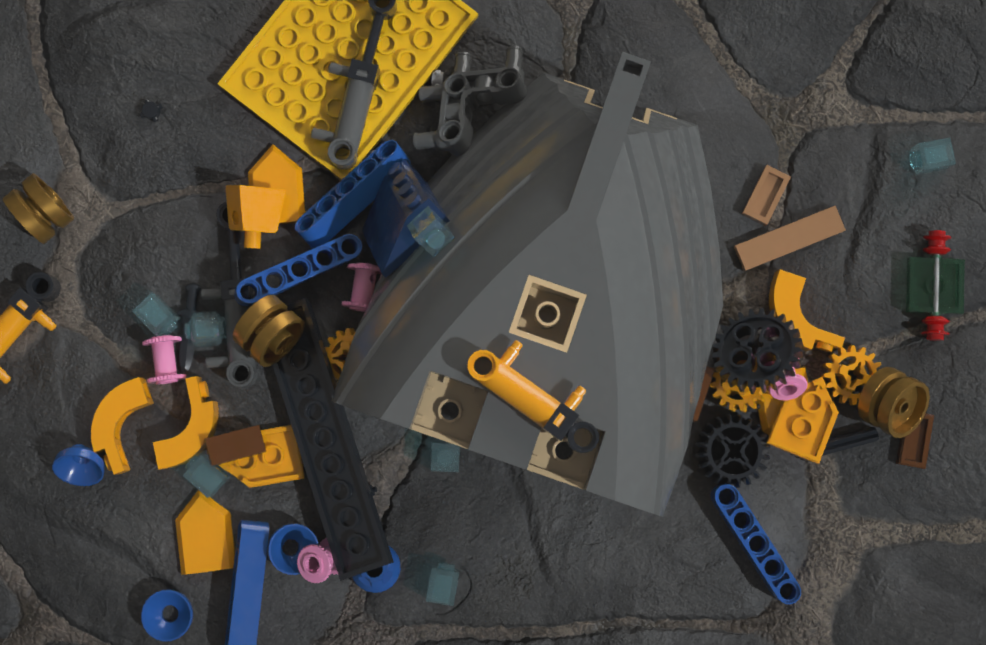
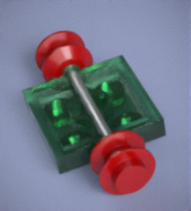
(935, 285)

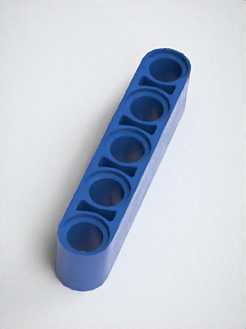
(348, 196)
(307, 260)
(765, 552)
(247, 583)

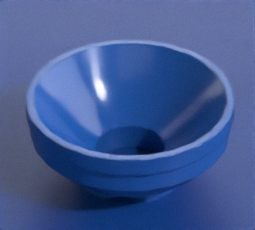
(77, 470)
(288, 563)
(382, 582)
(157, 625)

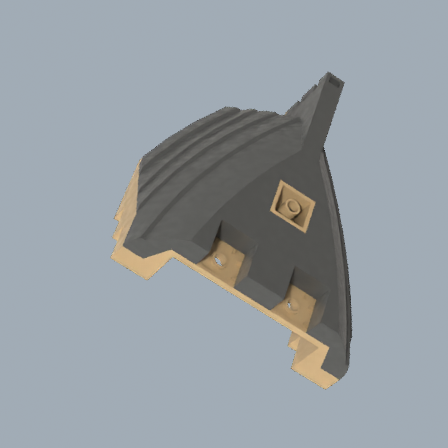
(590, 252)

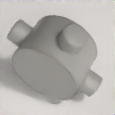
(437, 77)

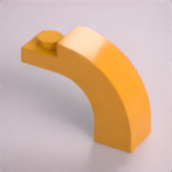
(785, 299)
(110, 417)
(202, 425)

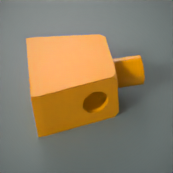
(254, 211)

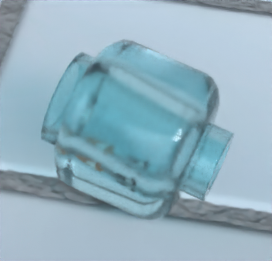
(206, 329)

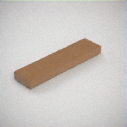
(789, 238)

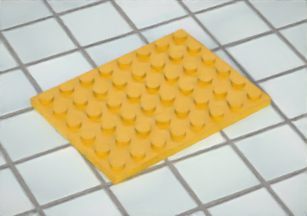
(287, 64)

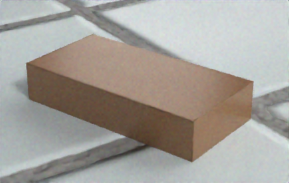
(766, 195)

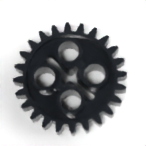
(782, 351)

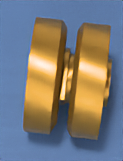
(38, 208)
(268, 330)
(893, 402)

